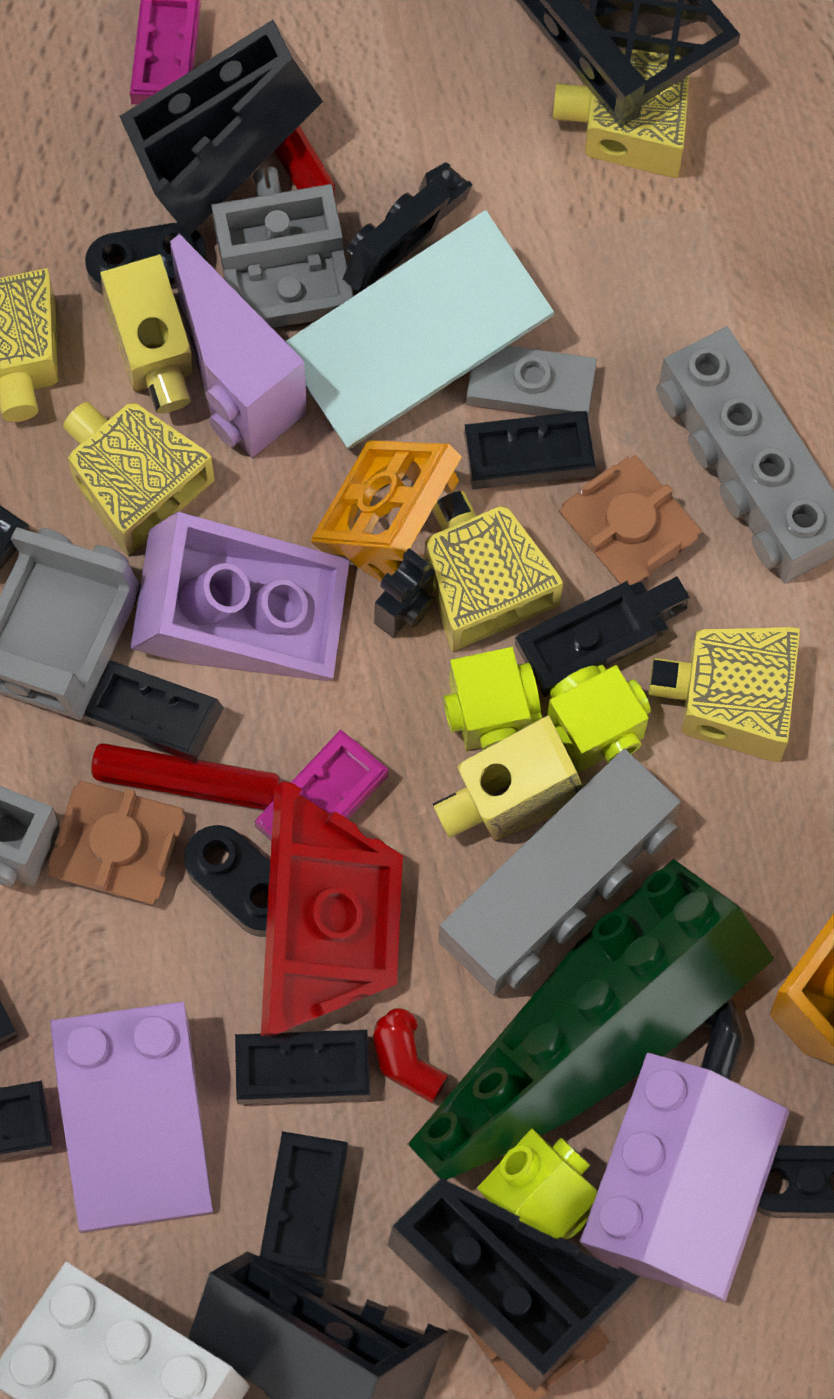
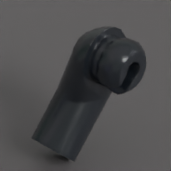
(724, 1040)

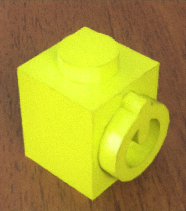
(490, 697)
(598, 715)
(543, 1186)

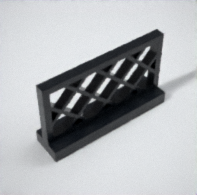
(604, 67)

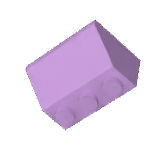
(684, 1177)

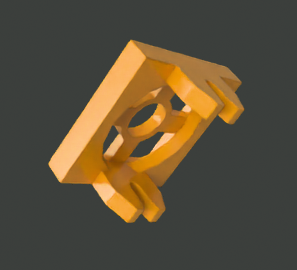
(379, 464)

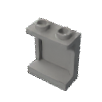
(61, 619)

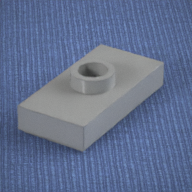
(532, 382)

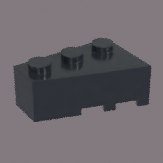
(220, 123)
(507, 1280)
(307, 1345)

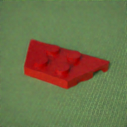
(327, 914)

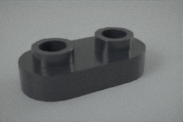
(135, 246)
(235, 880)
(807, 1183)

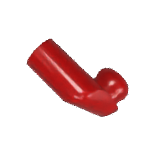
(399, 1057)

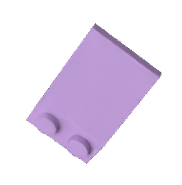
(244, 365)
(239, 600)
(131, 1116)

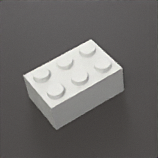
(101, 1346)

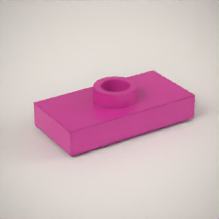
(163, 45)
(335, 780)

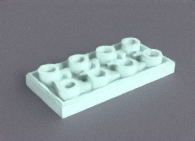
(418, 329)

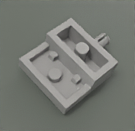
(283, 251)

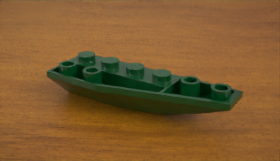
(618, 994)

